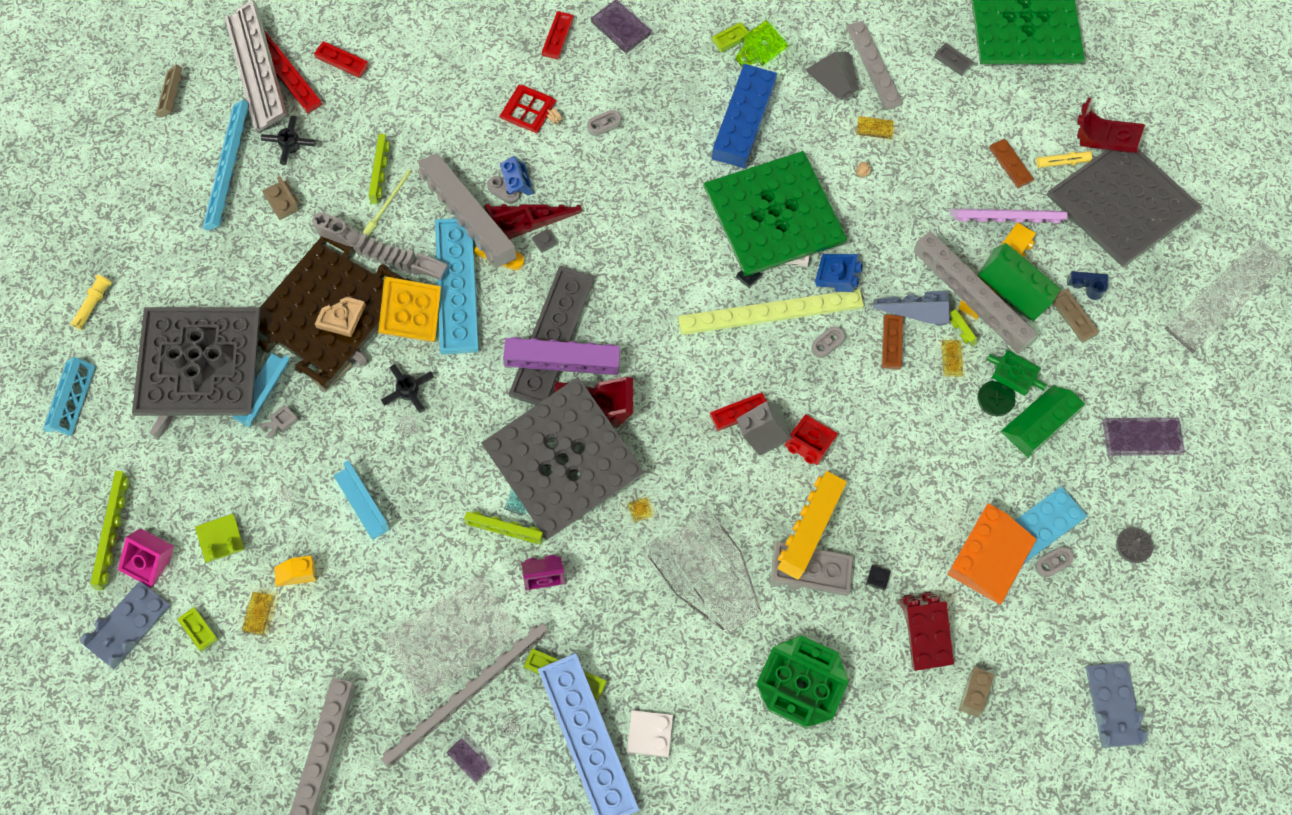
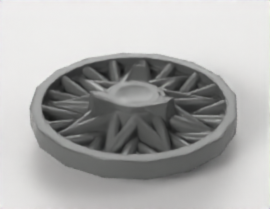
(1134, 545)

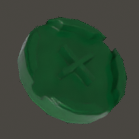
(996, 398)

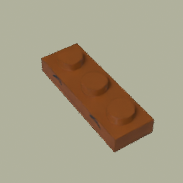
(1011, 163)
(892, 342)

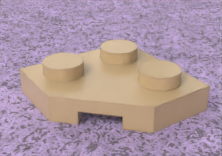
(341, 317)

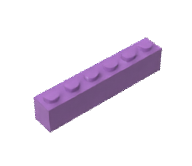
(561, 356)

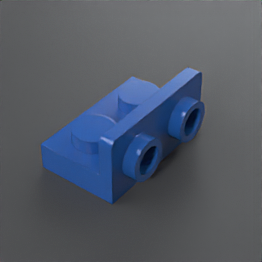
(516, 176)

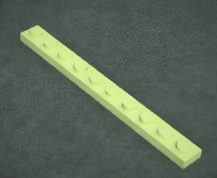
(770, 312)

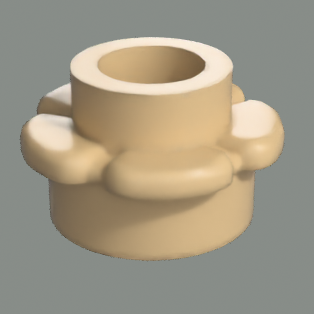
(554, 116)
(863, 169)

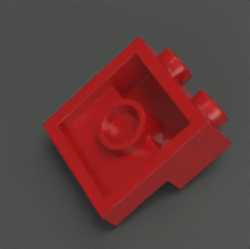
(811, 440)

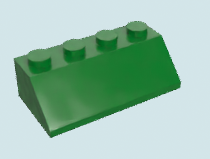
(1018, 281)
(1043, 419)

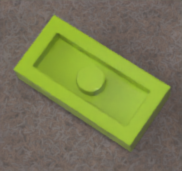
(729, 37)
(957, 322)
(197, 629)

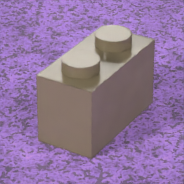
(976, 692)

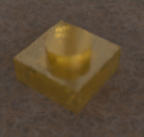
(639, 510)

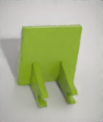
(219, 538)

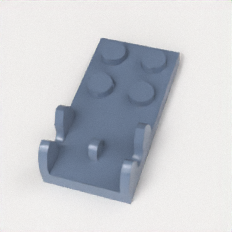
(125, 625)
(1115, 706)

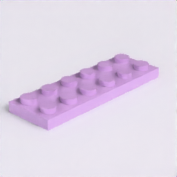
(1001, 215)

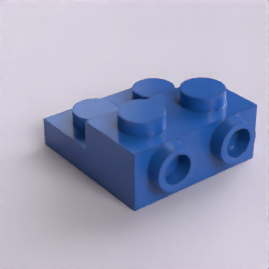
(839, 272)

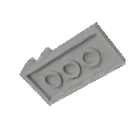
(824, 572)

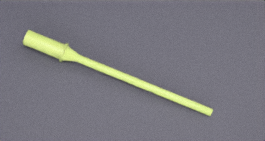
(372, 224)

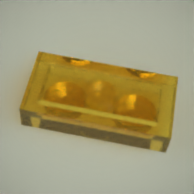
(874, 127)
(951, 358)
(257, 613)

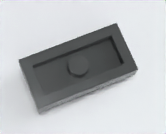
(953, 59)

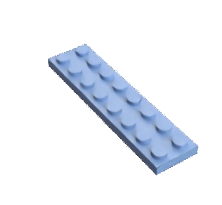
(587, 738)

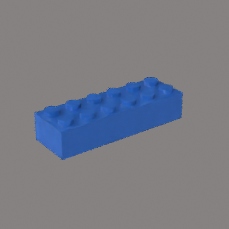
(744, 116)

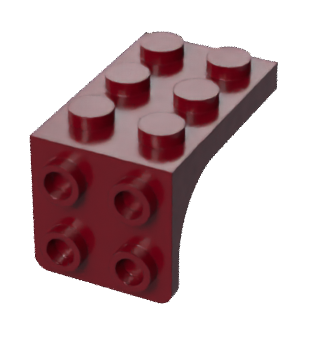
(1107, 134)
(927, 630)

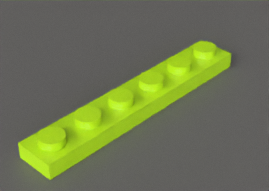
(108, 535)

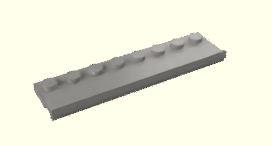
(255, 66)

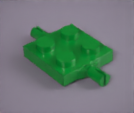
(1016, 372)

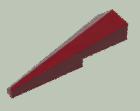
(528, 217)

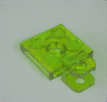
(755, 50)

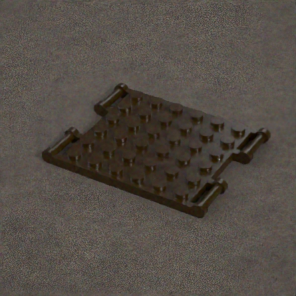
(314, 283)

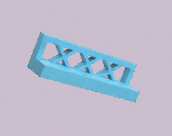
(264, 385)
(62, 393)
(361, 501)

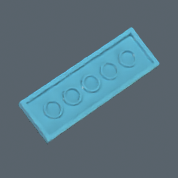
(1051, 520)

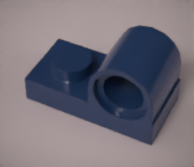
(1090, 281)

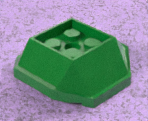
(814, 665)

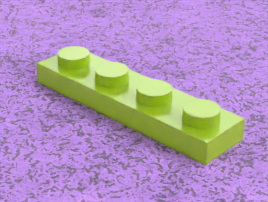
(378, 175)
(498, 526)
(538, 660)

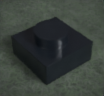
(748, 280)
(878, 577)

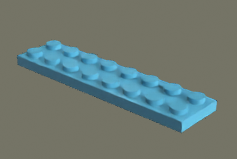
(458, 292)

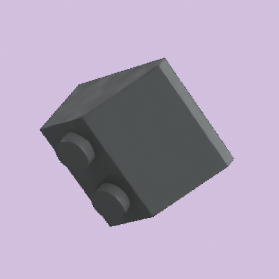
(764, 427)

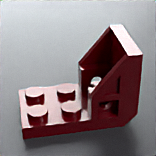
(612, 397)

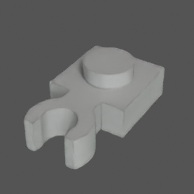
(281, 419)

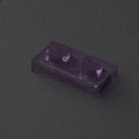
(468, 760)

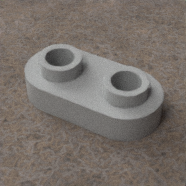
(603, 123)
(501, 190)
(826, 342)
(1053, 562)

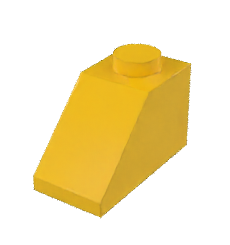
(295, 571)

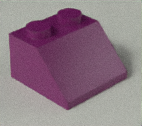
(543, 572)

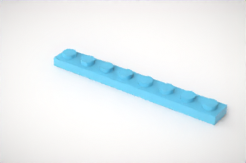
(225, 165)

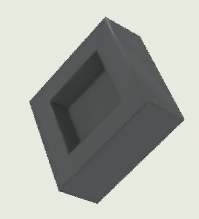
(544, 240)

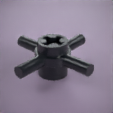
(288, 140)
(411, 392)

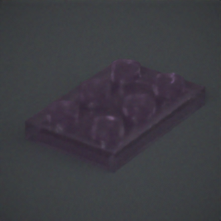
(620, 26)

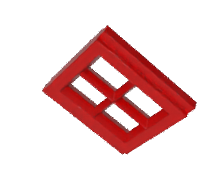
(514, 102)

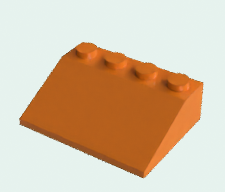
(992, 554)

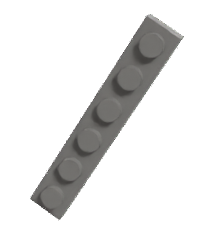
(874, 65)

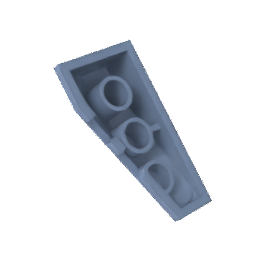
(930, 308)

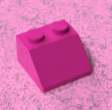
(144, 557)

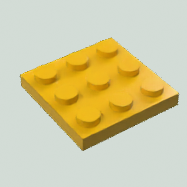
(409, 309)

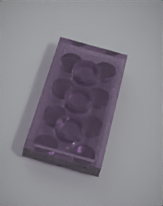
(1143, 436)

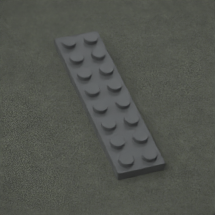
(557, 323)

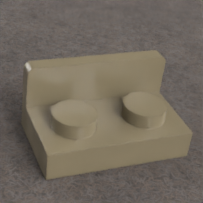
(281, 199)

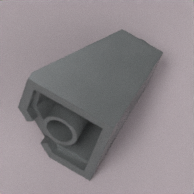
(836, 74)

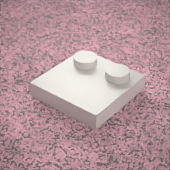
(649, 733)

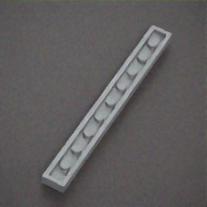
(458, 699)

